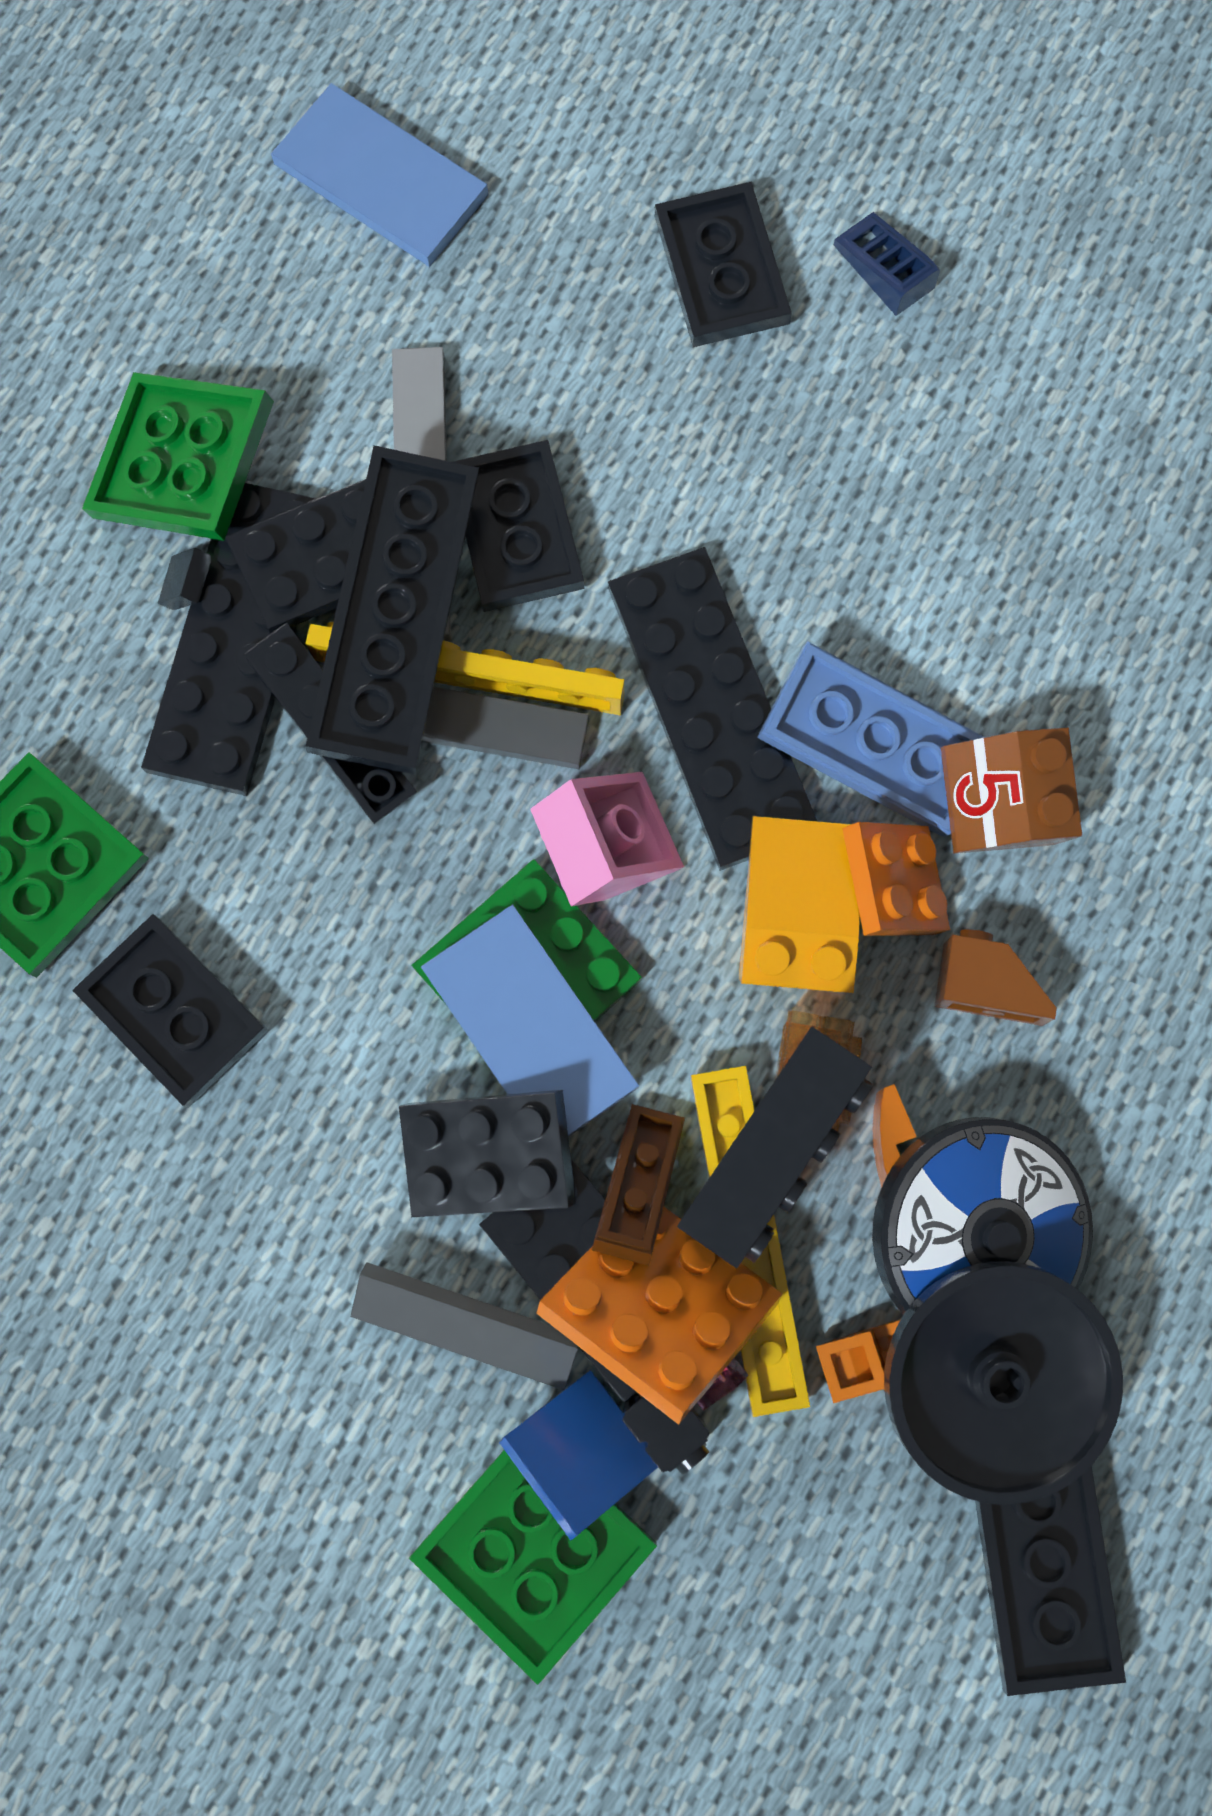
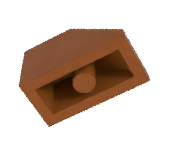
(989, 981)

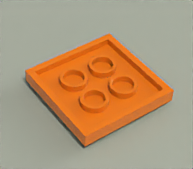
(665, 1323)

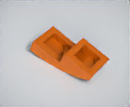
(889, 1129)
(856, 1361)

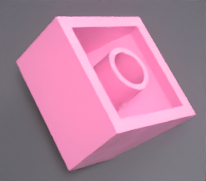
(605, 836)

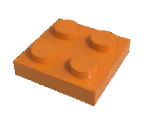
(896, 879)

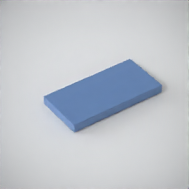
(380, 174)
(865, 736)
(528, 1019)

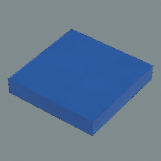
(578, 1454)

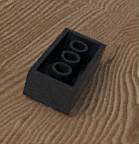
(775, 1147)

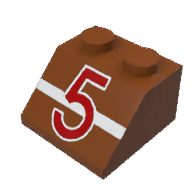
(1011, 791)

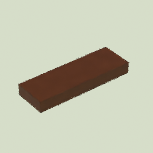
(639, 1185)

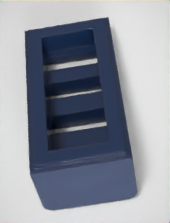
(894, 293)

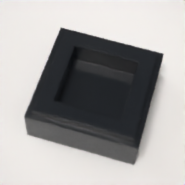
(184, 579)

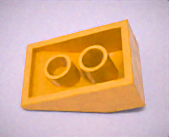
(799, 907)

